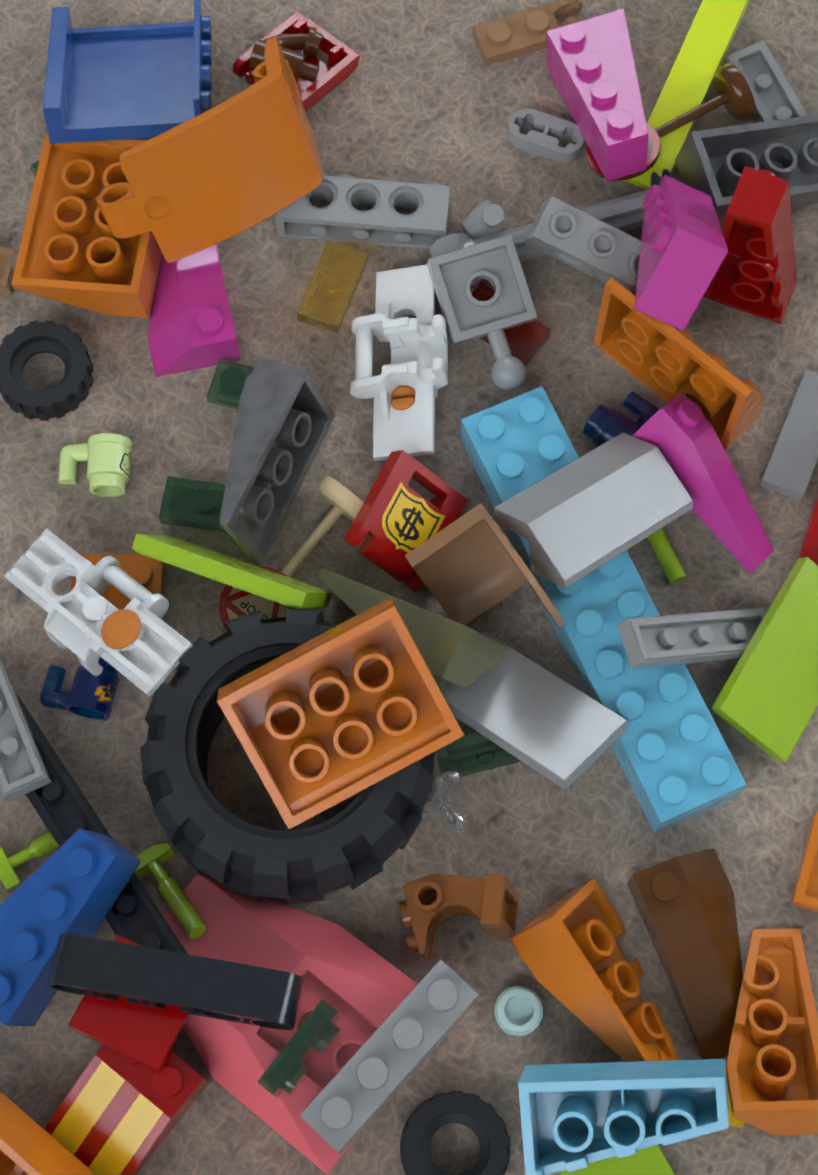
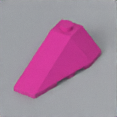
(191, 315)
(709, 478)

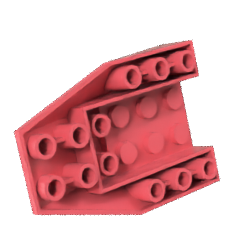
(333, 969)

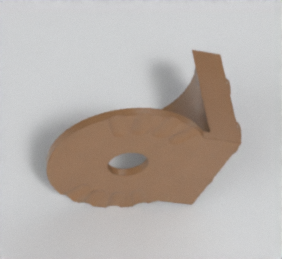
(473, 568)

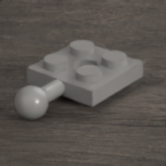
(472, 319)

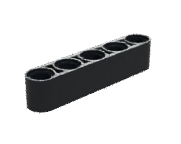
(178, 979)

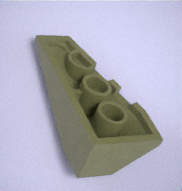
(448, 647)

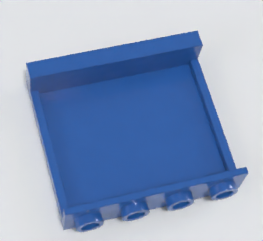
(125, 78)

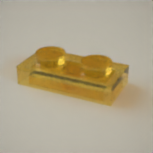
(332, 287)

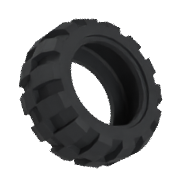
(239, 855)

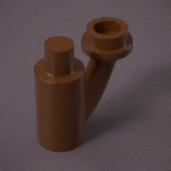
(309, 43)

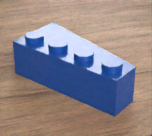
(61, 897)

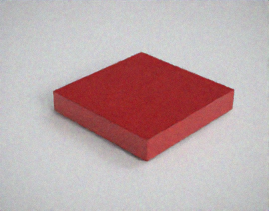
(131, 1029)

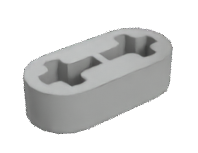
(545, 135)

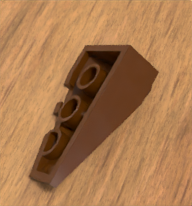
(696, 937)

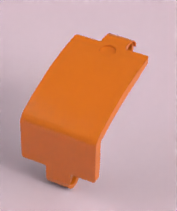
(219, 167)

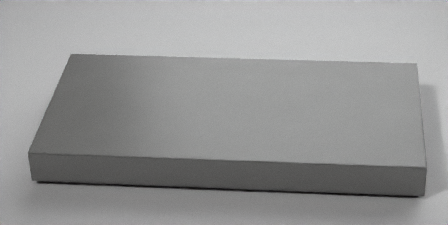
(536, 717)

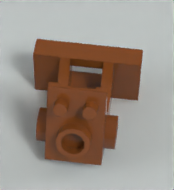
(488, 899)

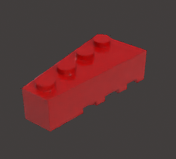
(760, 243)

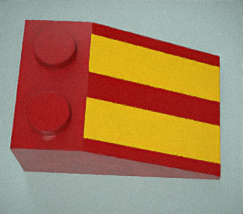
(123, 1110)

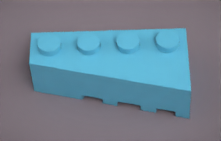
(616, 1108)

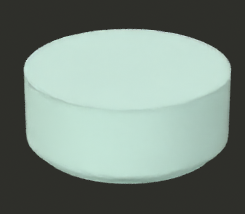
(518, 1011)

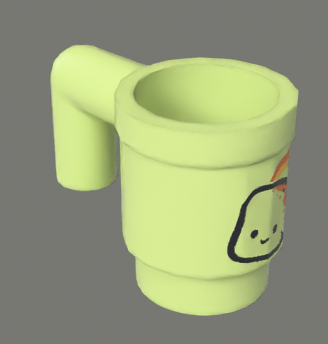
(106, 466)

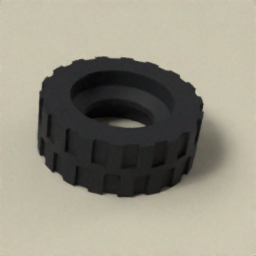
(44, 338)
(460, 1109)

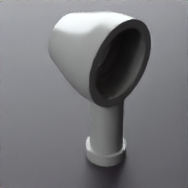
(484, 220)

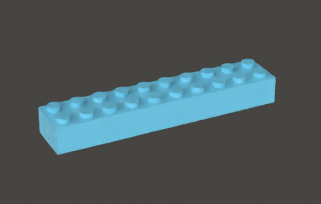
(671, 740)

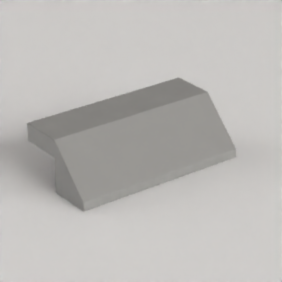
(595, 508)

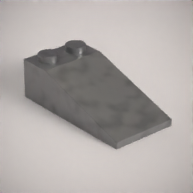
(716, 158)
(273, 446)

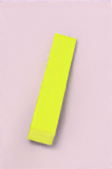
(692, 76)

